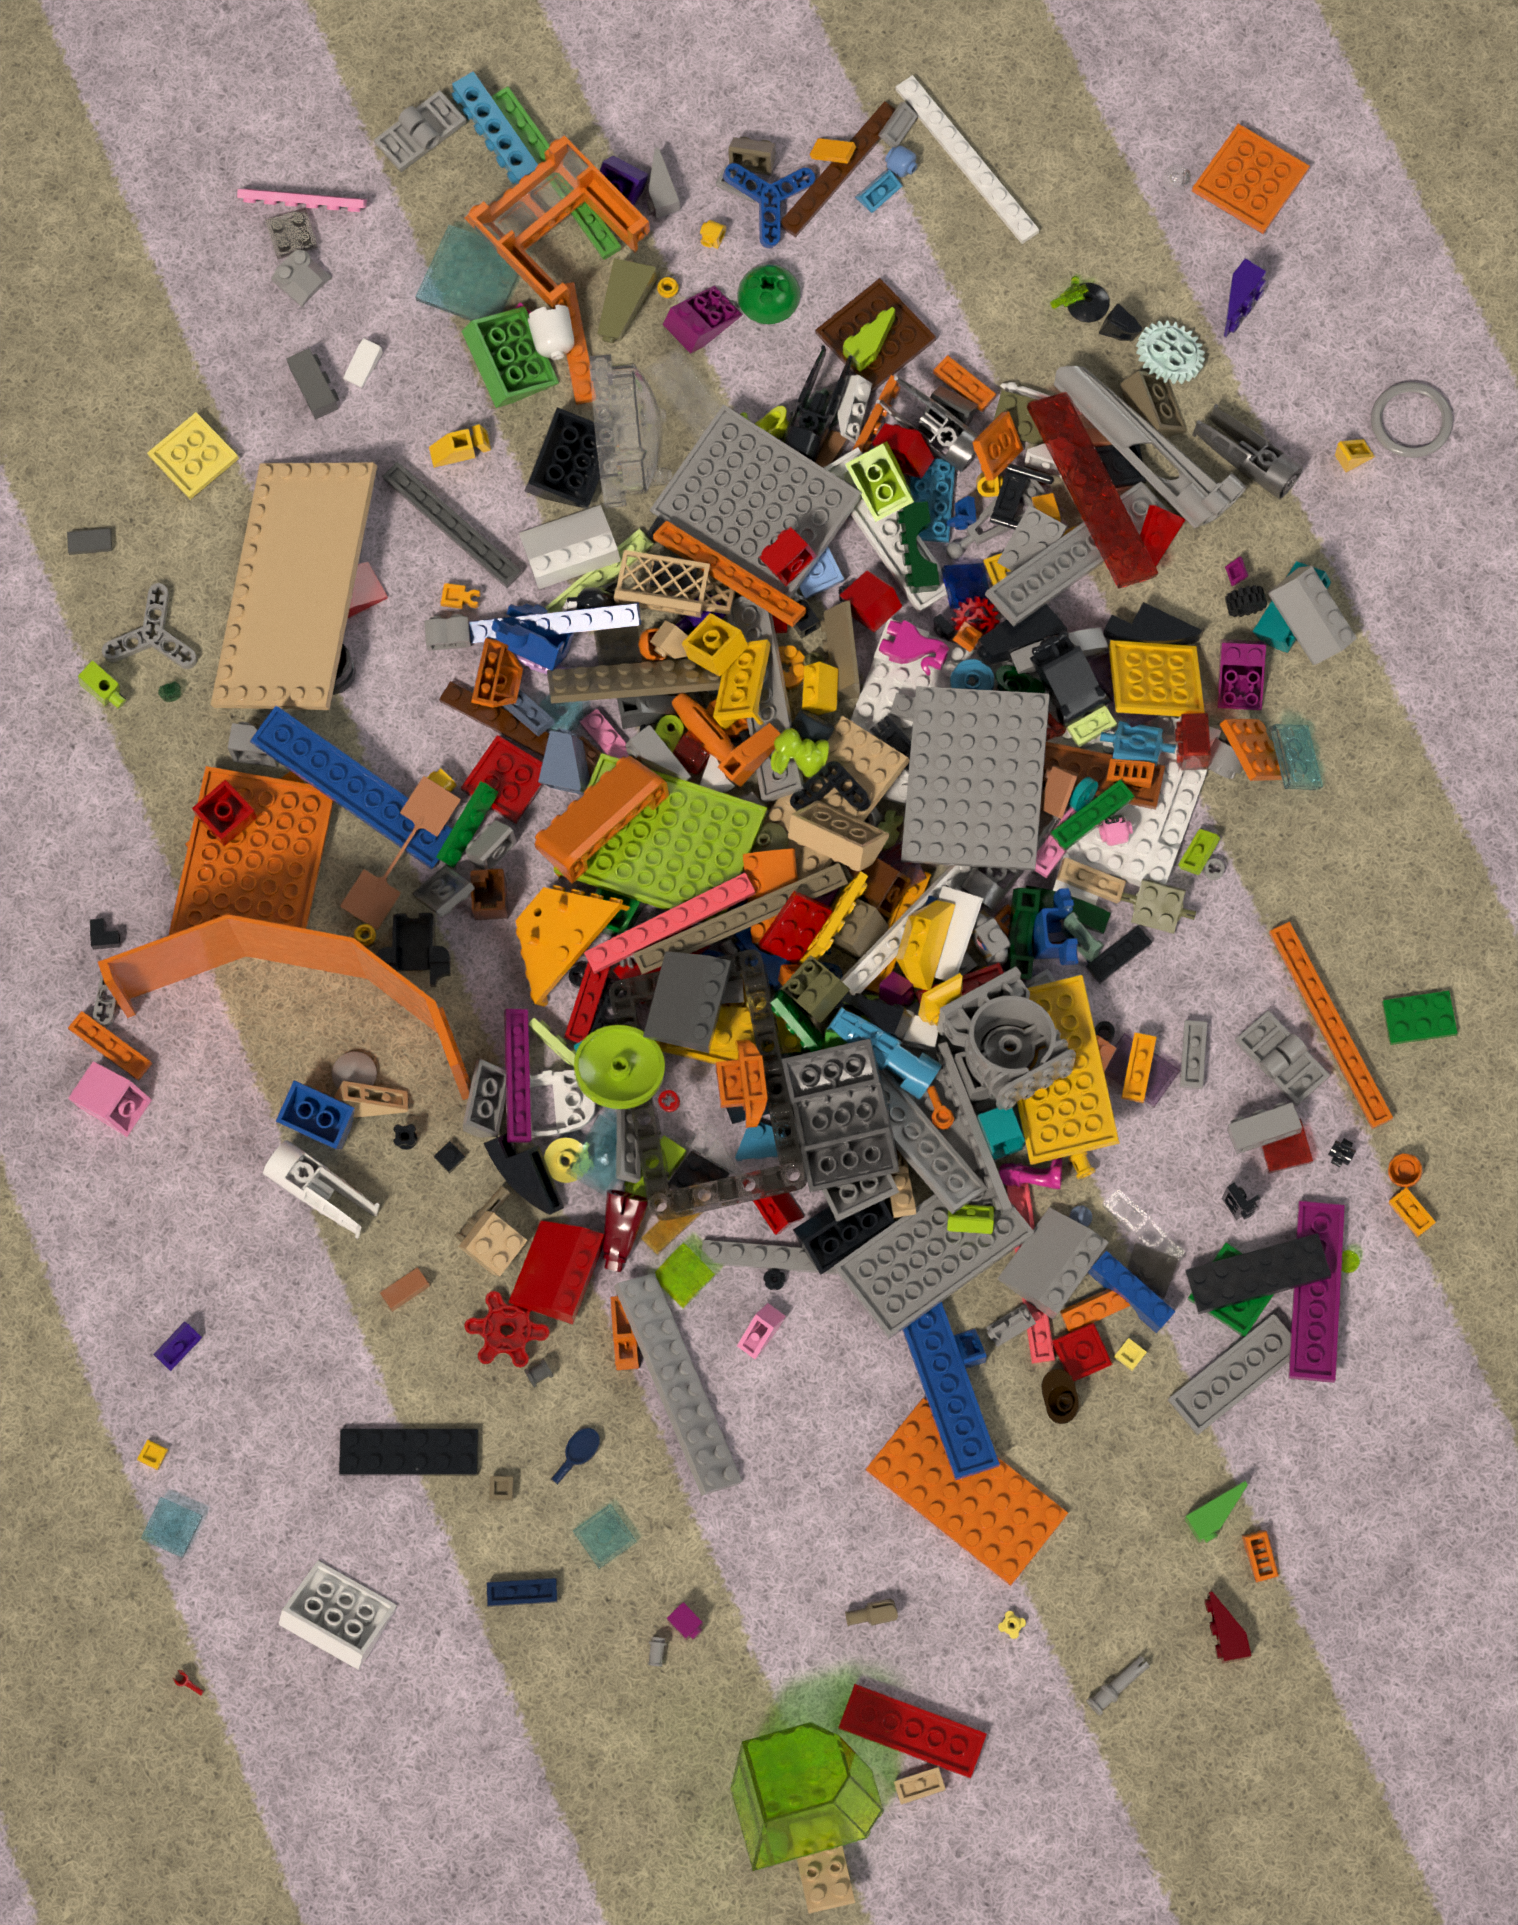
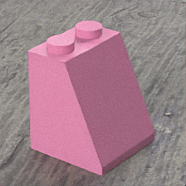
(110, 1098)

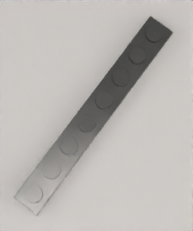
(452, 524)

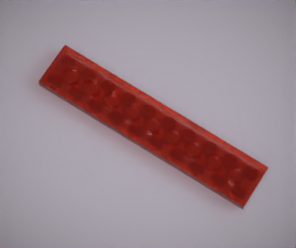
(1092, 490)

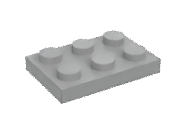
(1032, 535)

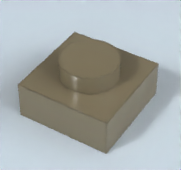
(501, 1488)

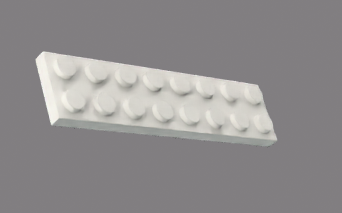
(885, 539)

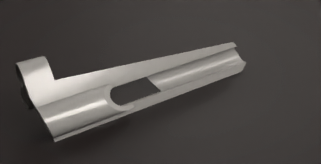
(1193, 493)

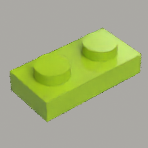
(1199, 851)

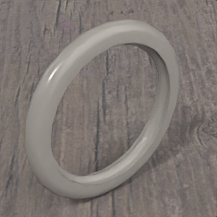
(1437, 443)

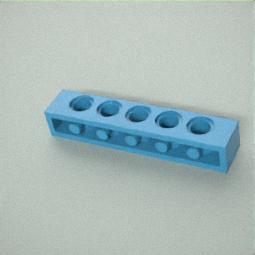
(471, 87)

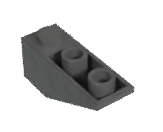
(644, 709)

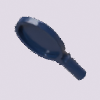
(578, 1451)

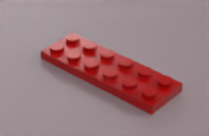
(912, 1731)

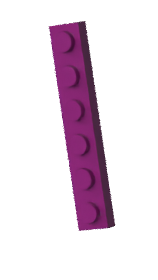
(517, 1075)

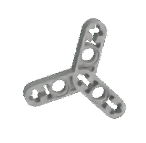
(144, 640)

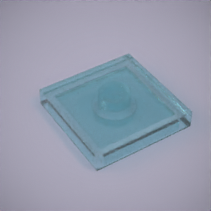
(171, 1527)
(604, 1536)

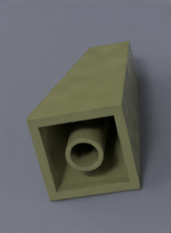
(626, 293)

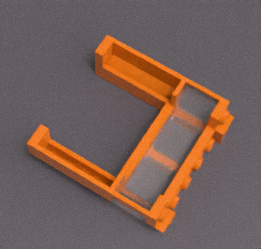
(542, 203)

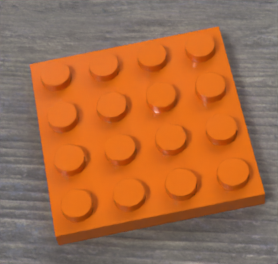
(1250, 178)

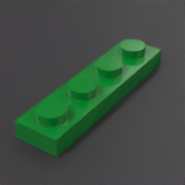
(1092, 815)
(467, 824)

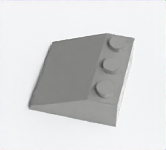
(856, 1196)

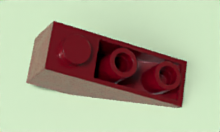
(1231, 1637)

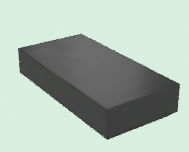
(89, 541)

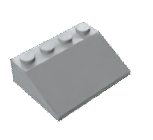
(1052, 1262)

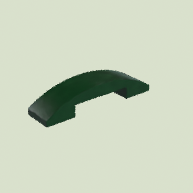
(1089, 915)

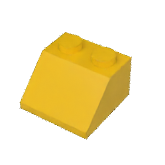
(820, 688)

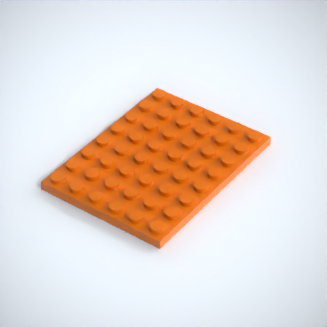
(266, 868)

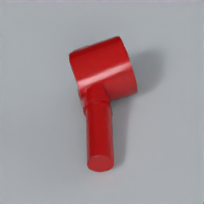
(186, 1682)

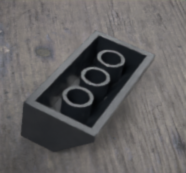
(831, 1240)

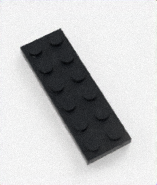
(1258, 1273)
(408, 1452)

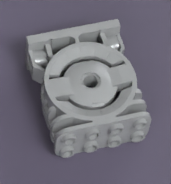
(1006, 1007)

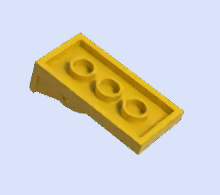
(742, 685)

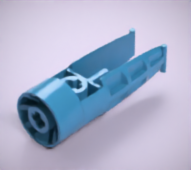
(915, 1072)

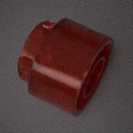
(691, 753)

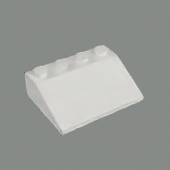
(570, 547)
(337, 1614)

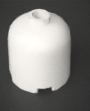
(551, 331)

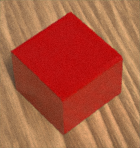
(871, 601)

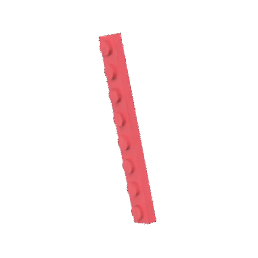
(669, 923)

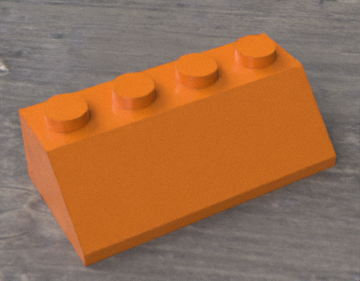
(768, 873)

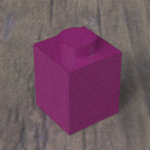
(896, 990)
(685, 1622)

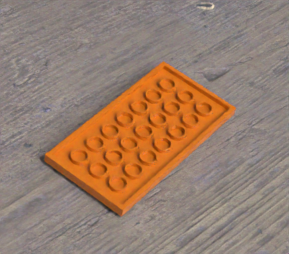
(988, 1514)

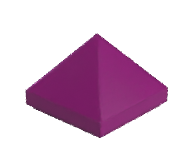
(1236, 571)

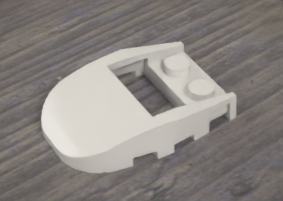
(572, 1107)

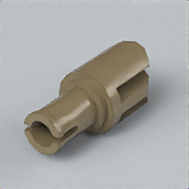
(873, 1613)

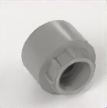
(1223, 759)

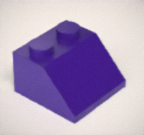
(625, 178)

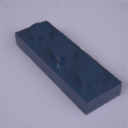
(522, 1592)

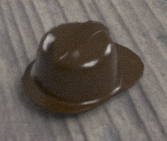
(1060, 1396)

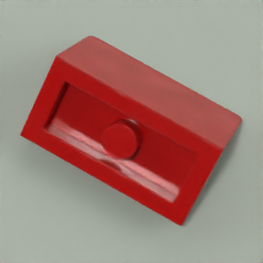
(779, 1211)

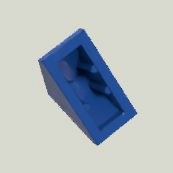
(970, 1348)

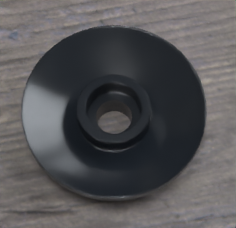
(1093, 310)

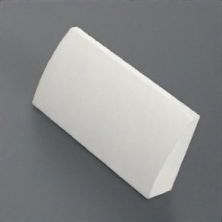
(959, 930)

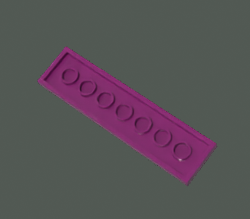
(1317, 1304)

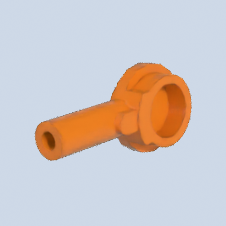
(941, 1117)

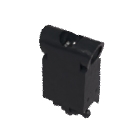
(1067, 678)

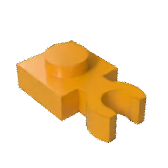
(456, 595)

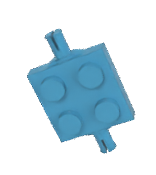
(1137, 743)

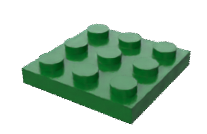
(1239, 1316)

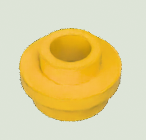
(667, 281)
(362, 929)

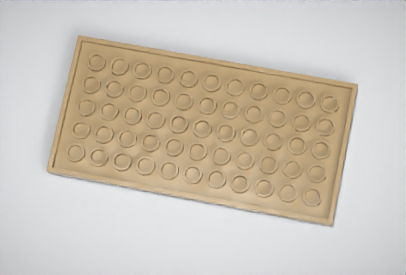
(294, 586)

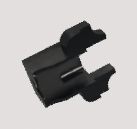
(416, 947)

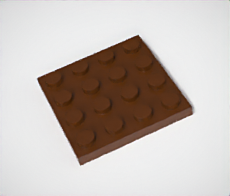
(896, 350)

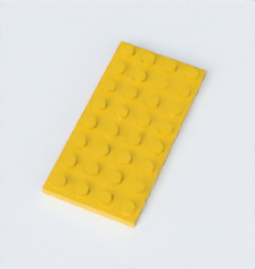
(1077, 1109)

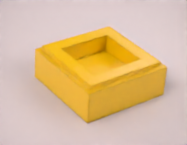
(152, 1455)

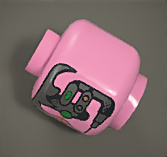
(1115, 830)

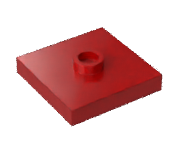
(1082, 1352)

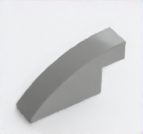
(1090, 640)

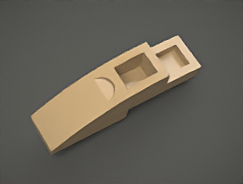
(902, 1202)

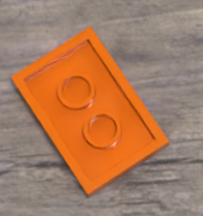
(997, 446)

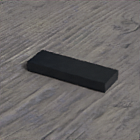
(1119, 954)

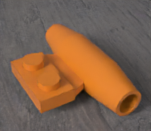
(706, 728)

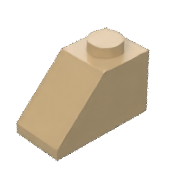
(669, 640)

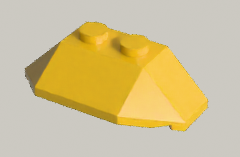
(924, 942)

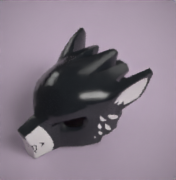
(592, 597)

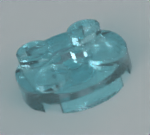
(570, 720)

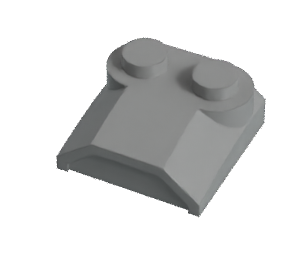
(300, 277)

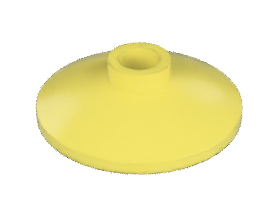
(555, 1151)

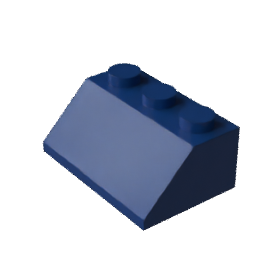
(316, 1115)

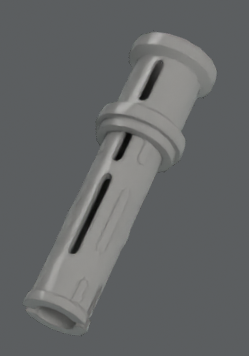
(1110, 1692)

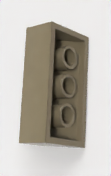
(841, 649)

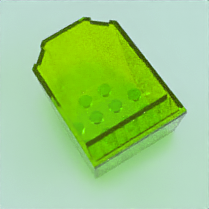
(801, 1794)

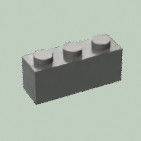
(313, 383)

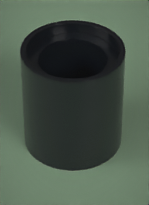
(1105, 1025)

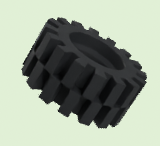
(1246, 601)

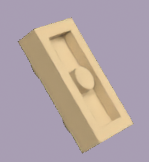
(919, 1786)

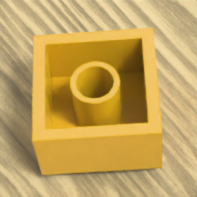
(714, 644)

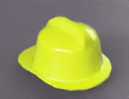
(774, 422)

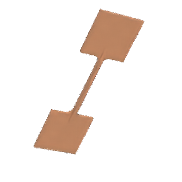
(372, 895)

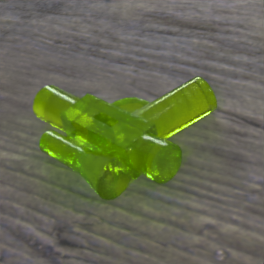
(1071, 294)

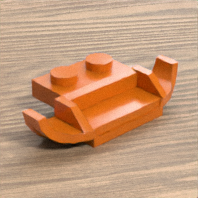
(743, 1082)

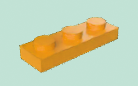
(1138, 1067)

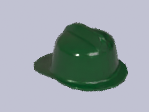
(1012, 681)

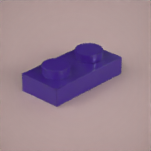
(177, 1346)

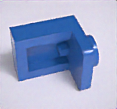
(965, 514)

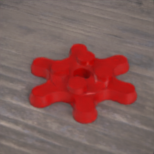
(496, 1342)

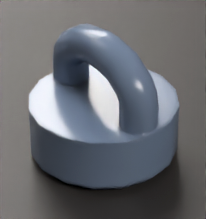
(1081, 1215)

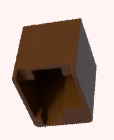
(490, 896)

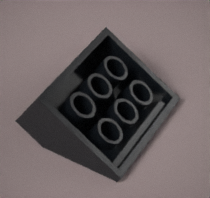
(566, 462)

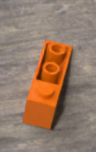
(749, 755)

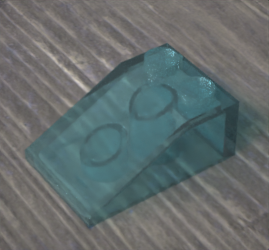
(597, 1157)

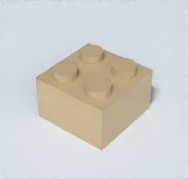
(492, 1243)

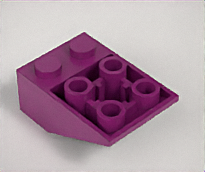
(701, 318)
(1241, 674)

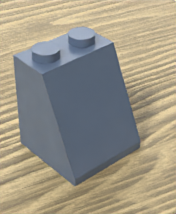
(565, 763)

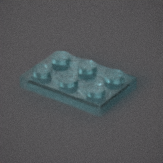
(1296, 757)

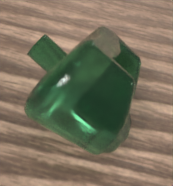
(170, 692)

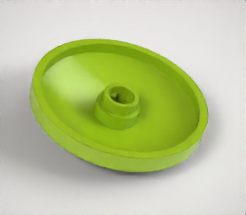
(619, 1067)

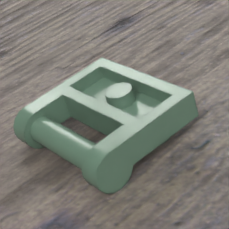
(1087, 944)

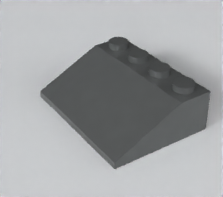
(688, 1000)

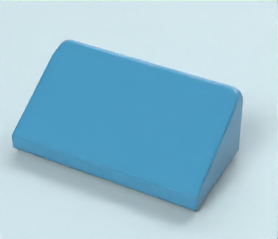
(879, 191)

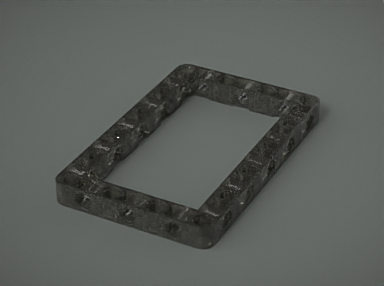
(728, 1190)

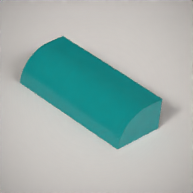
(1272, 625)

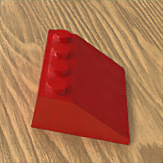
(557, 1270)

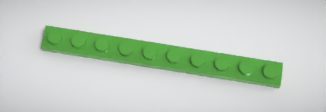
(534, 141)

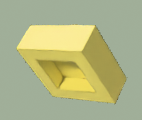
(1130, 1354)

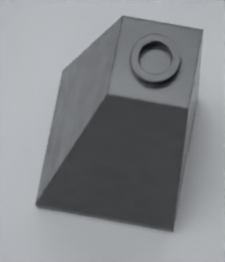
(1006, 638)

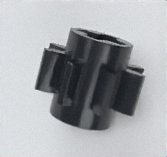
(1342, 1152)

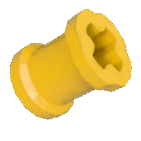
(1081, 1165)

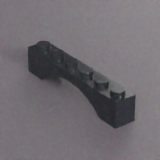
(889, 1018)

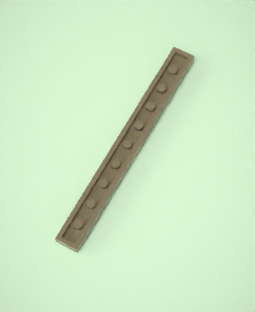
(739, 918)

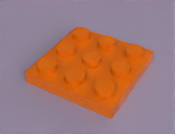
(1253, 748)

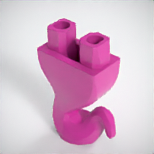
(911, 646)

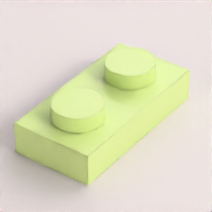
(1091, 726)

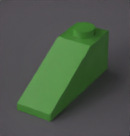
(1210, 1517)

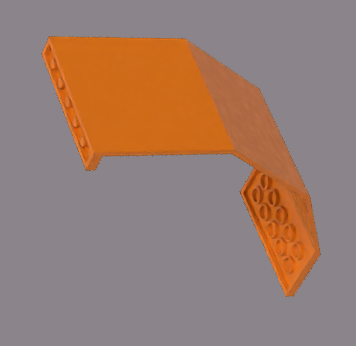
(237, 937)

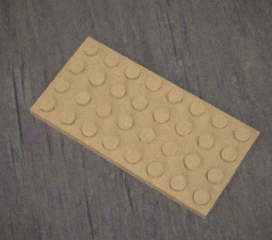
(867, 761)

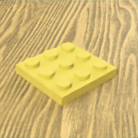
(193, 455)

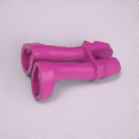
(1016, 1174)

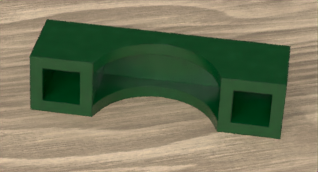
(922, 573)
(1022, 918)

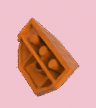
(497, 676)

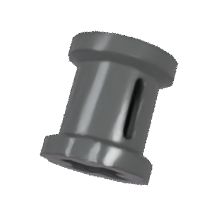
(538, 1373)

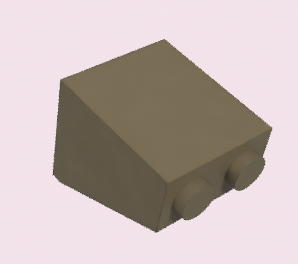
(860, 931)

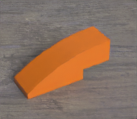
(624, 1340)

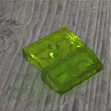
(683, 1275)

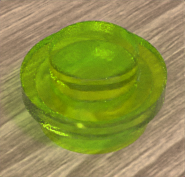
(1350, 1261)

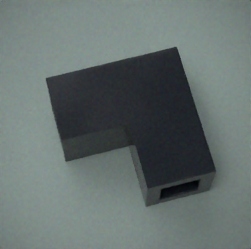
(100, 937)

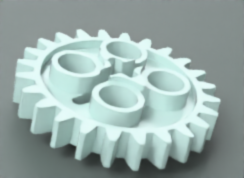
(1170, 352)

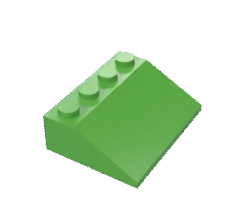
(508, 356)

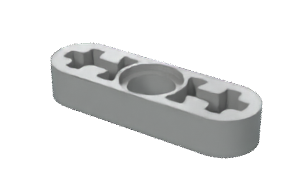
(98, 1010)

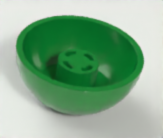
(768, 303)

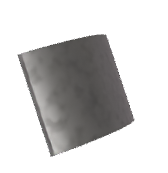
(841, 1115)

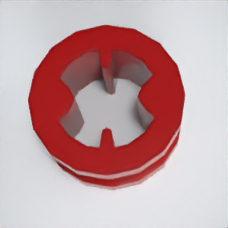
(673, 1105)

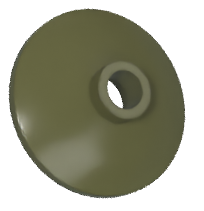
(776, 836)

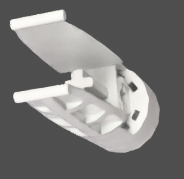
(291, 1161)

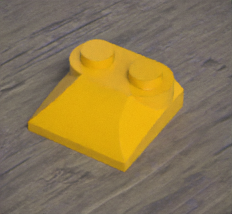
(939, 997)

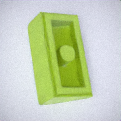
(972, 1219)

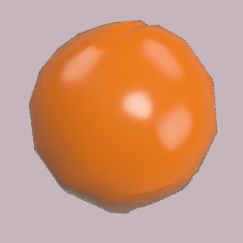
(646, 647)
(1405, 1170)

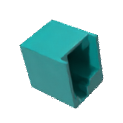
(1001, 1132)

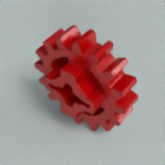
(975, 610)

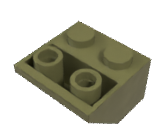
(815, 988)

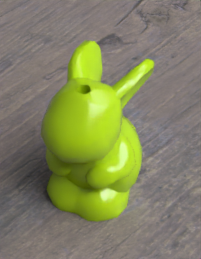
(806, 753)

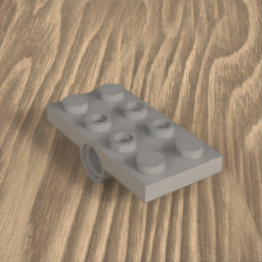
(419, 130)
(1282, 1058)

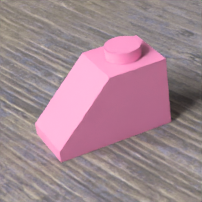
(761, 1330)

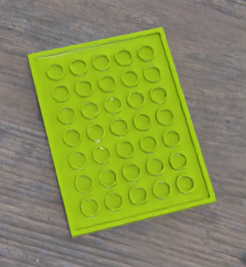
(678, 847)

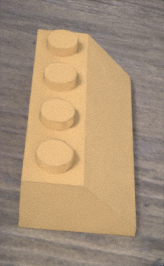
(837, 835)

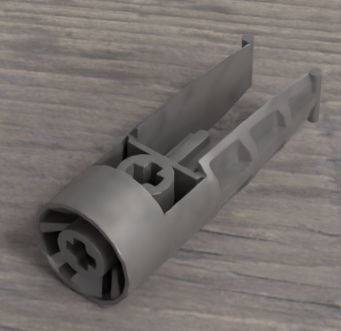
(961, 447)
(1252, 456)
(986, 885)

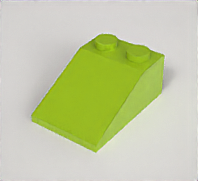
(880, 481)

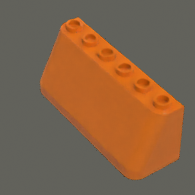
(599, 815)

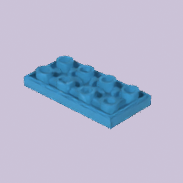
(937, 489)

